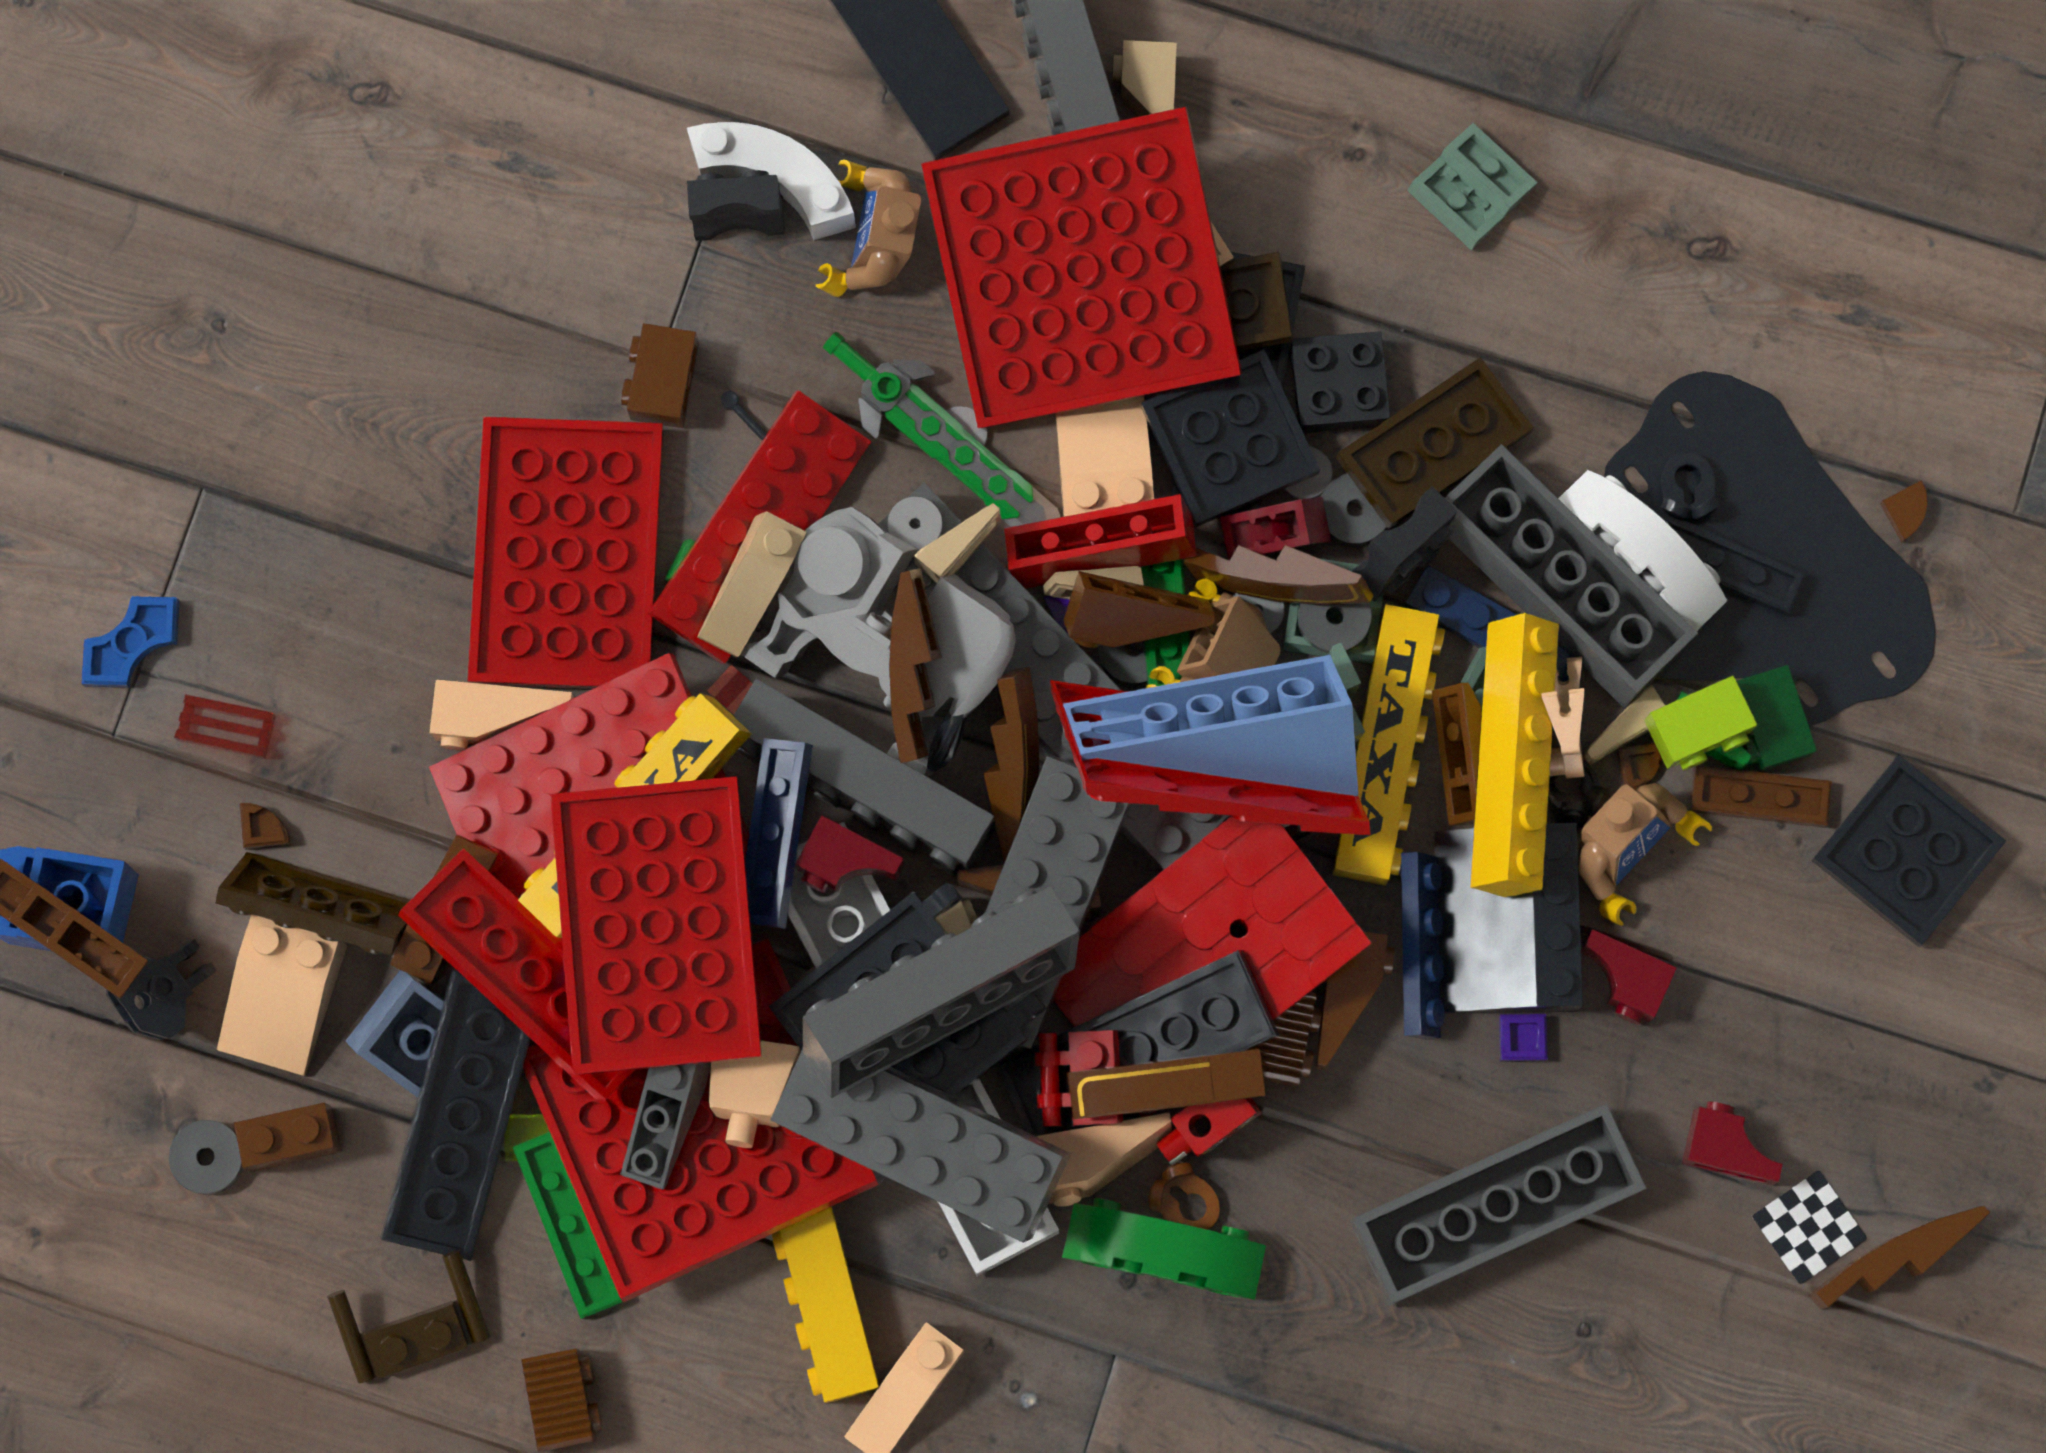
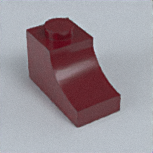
(1272, 527)
(838, 855)
(1634, 977)
(1721, 1146)

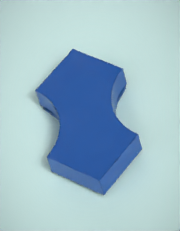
(146, 627)

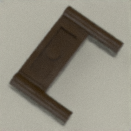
(414, 1337)

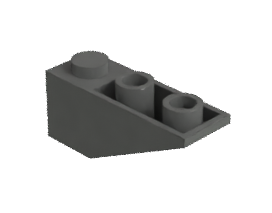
(663, 1121)

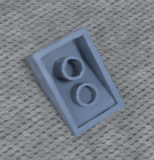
(399, 1031)

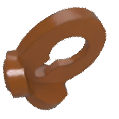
(1183, 1176)

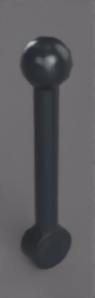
(731, 402)

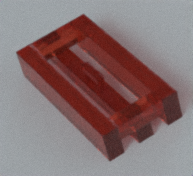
(187, 718)

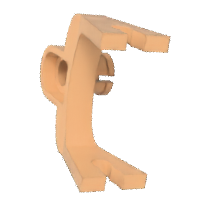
(1565, 713)

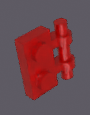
(1086, 1052)

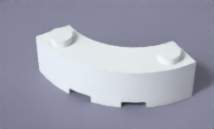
(801, 175)
(1647, 546)

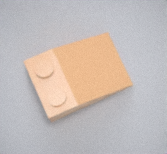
(1104, 456)
(279, 995)

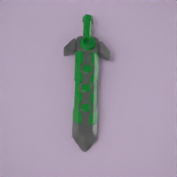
(890, 393)

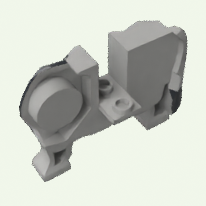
(838, 596)

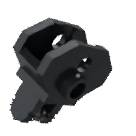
(162, 994)

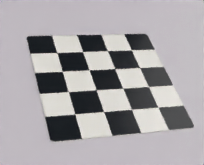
(1809, 1227)

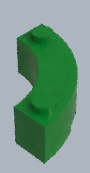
(1164, 1249)

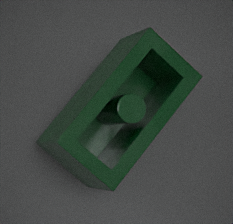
(1781, 724)

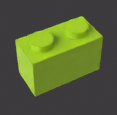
(1700, 724)

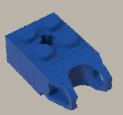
(98, 882)

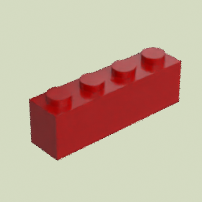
(1101, 539)

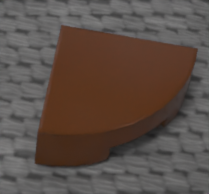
(1906, 510)
(1638, 764)
(261, 828)

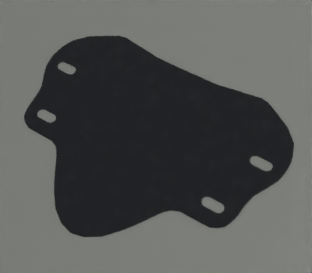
(1785, 506)

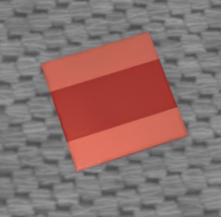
(730, 688)

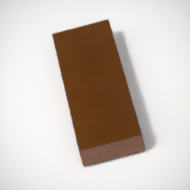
(1760, 796)

